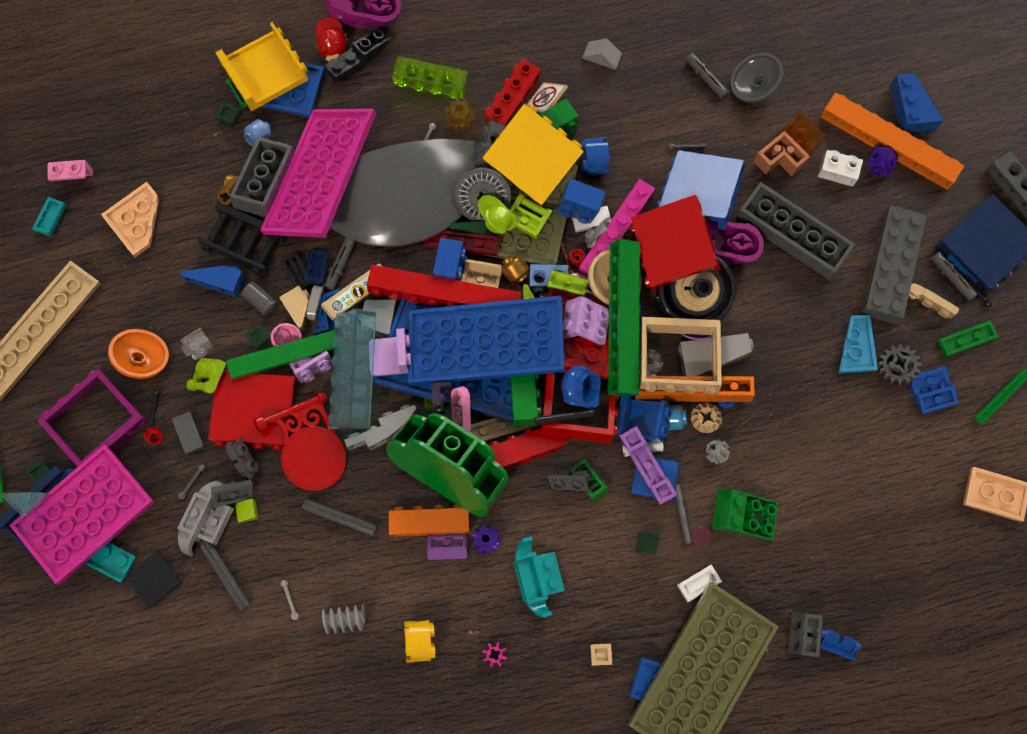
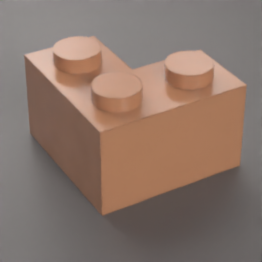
(782, 151)

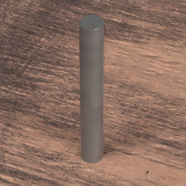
(682, 515)

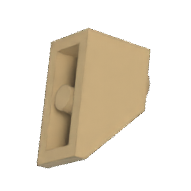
(296, 304)

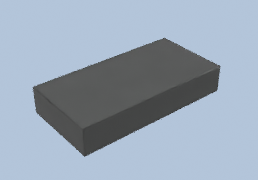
(188, 433)

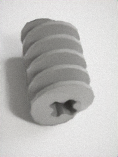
(344, 619)

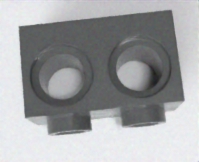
(805, 634)

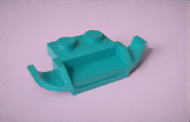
(536, 577)

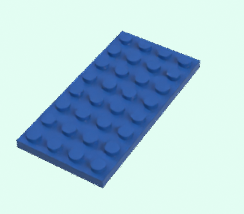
(486, 340)

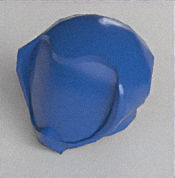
(581, 387)

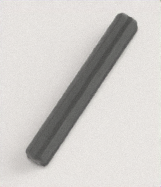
(339, 517)
(225, 576)

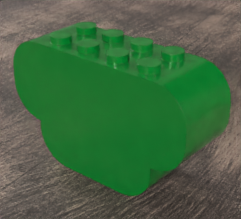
(449, 461)

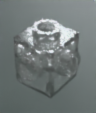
(652, 369)

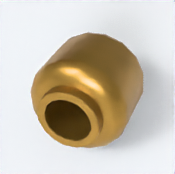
(515, 269)

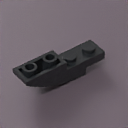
(359, 55)

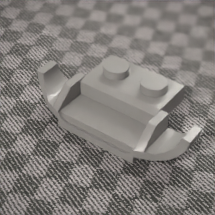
(202, 520)

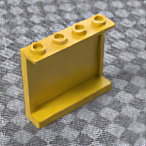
(264, 68)
(533, 154)

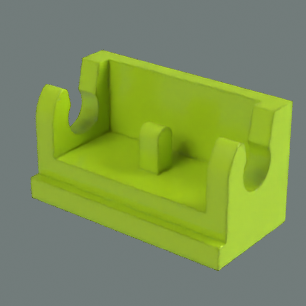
(567, 283)

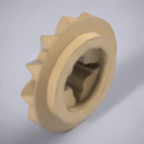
(708, 426)

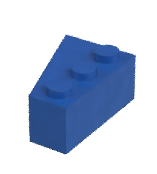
(913, 105)

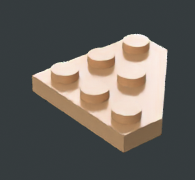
(134, 218)

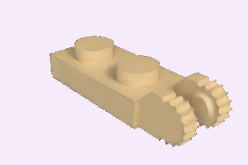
(933, 301)

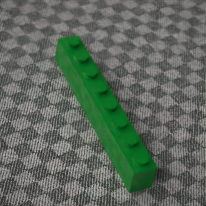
(624, 318)

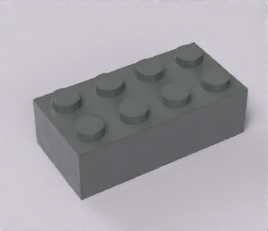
(261, 176)

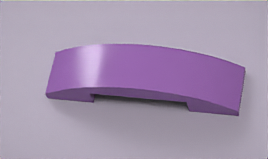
(647, 465)

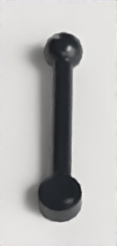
(987, 303)
(150, 423)

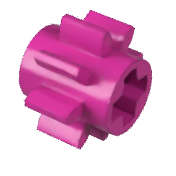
(489, 653)

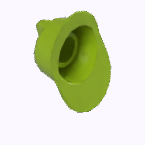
(496, 214)

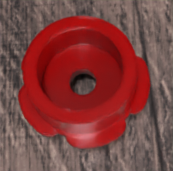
(576, 253)
(156, 439)

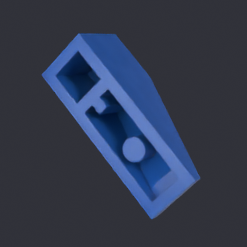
(219, 278)

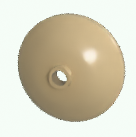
(599, 274)

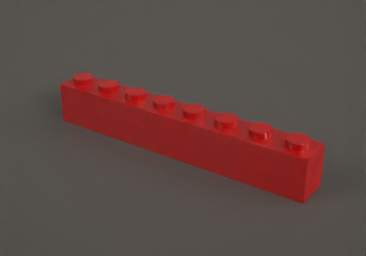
(431, 289)

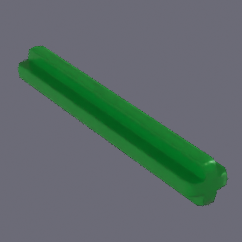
(1001, 397)

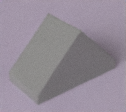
(602, 53)

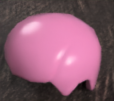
(284, 334)

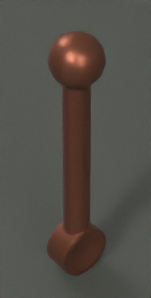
(566, 258)

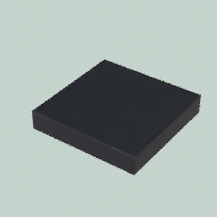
(153, 579)

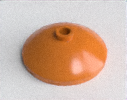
(140, 346)

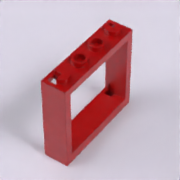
(576, 431)

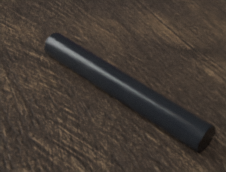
(564, 416)

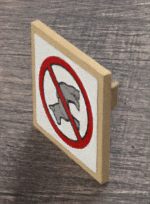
(547, 96)

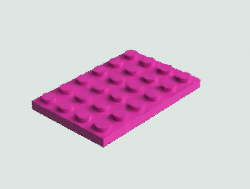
(82, 514)

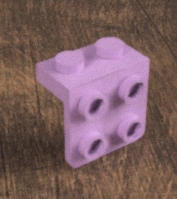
(586, 319)
(392, 355)
(307, 369)

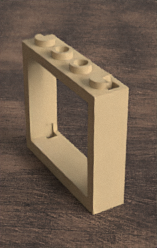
(681, 326)

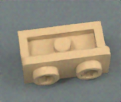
(482, 273)

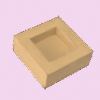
(601, 654)

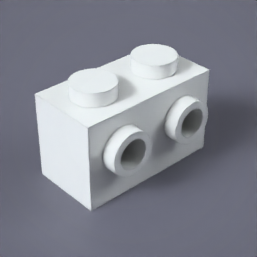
(840, 168)

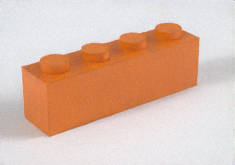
(428, 521)

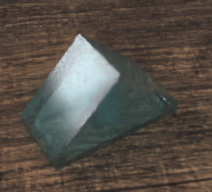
(25, 502)

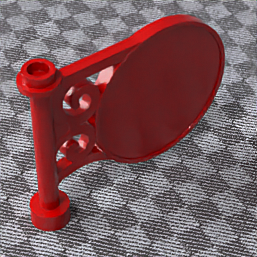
(312, 455)

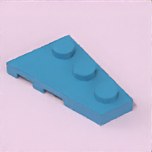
(858, 347)

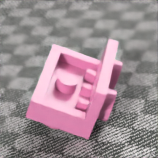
(69, 170)

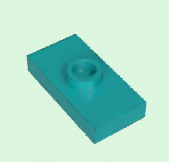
(49, 217)

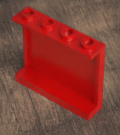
(674, 242)
(246, 398)

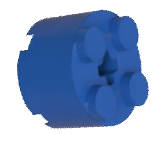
(595, 156)

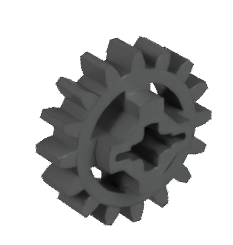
(896, 372)

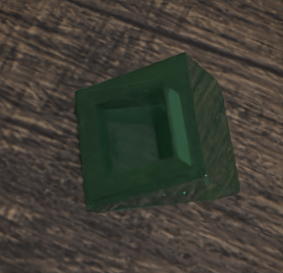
(647, 543)

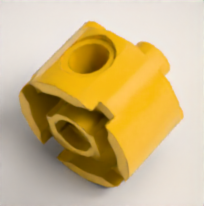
(418, 641)

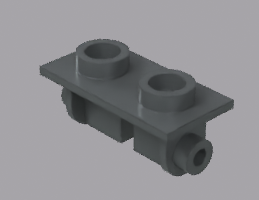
(246, 464)
(563, 481)

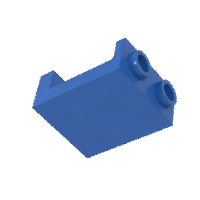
(647, 415)

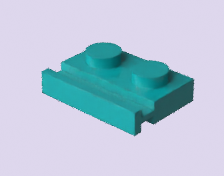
(113, 562)

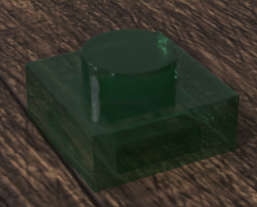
(228, 114)
(257, 336)
(37, 471)

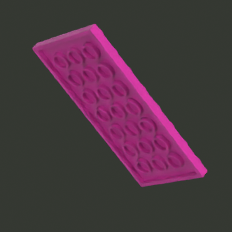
(318, 173)

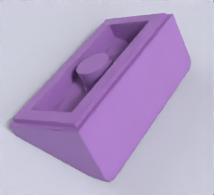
(447, 546)

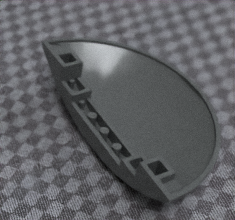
(404, 192)

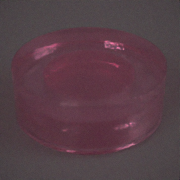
(701, 536)

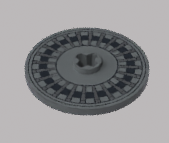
(472, 184)

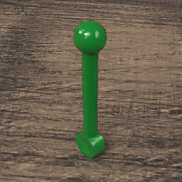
(243, 105)

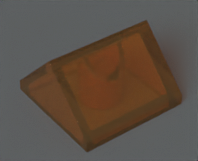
(803, 132)

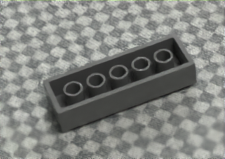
(795, 230)
(893, 265)

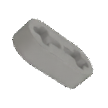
(314, 302)

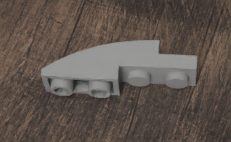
(377, 436)

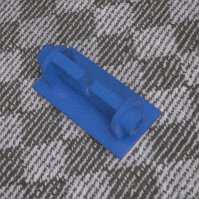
(845, 648)

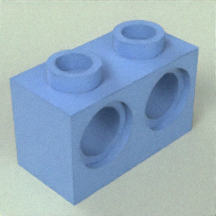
(544, 272)

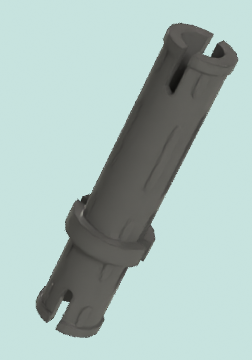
(702, 70)
(335, 271)
(954, 276)

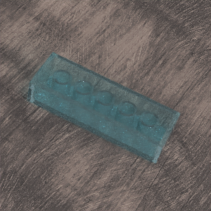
(352, 370)

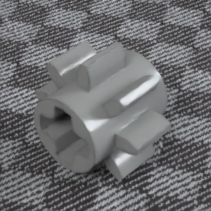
(717, 451)

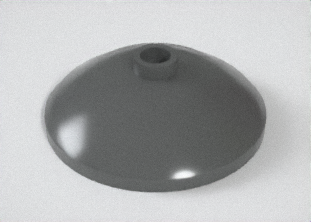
(752, 71)

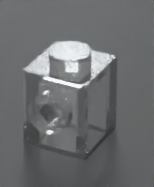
(196, 344)

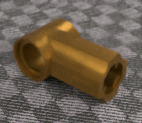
(224, 193)

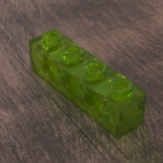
(425, 70)

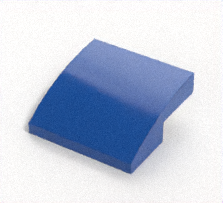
(933, 390)
(669, 469)

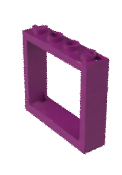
(78, 391)

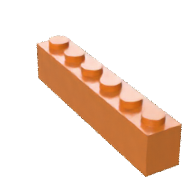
(732, 390)

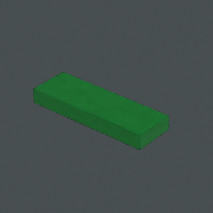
(967, 339)

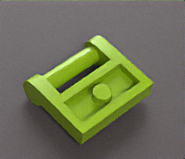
(527, 221)
(206, 369)

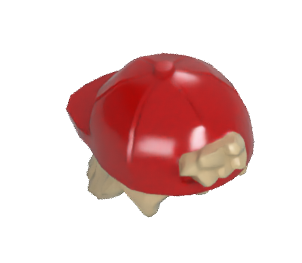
(330, 38)

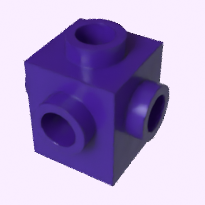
(881, 161)
(488, 547)

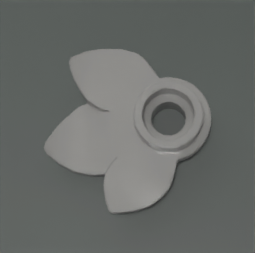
(593, 235)

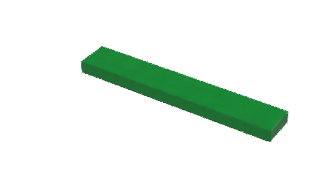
(280, 355)

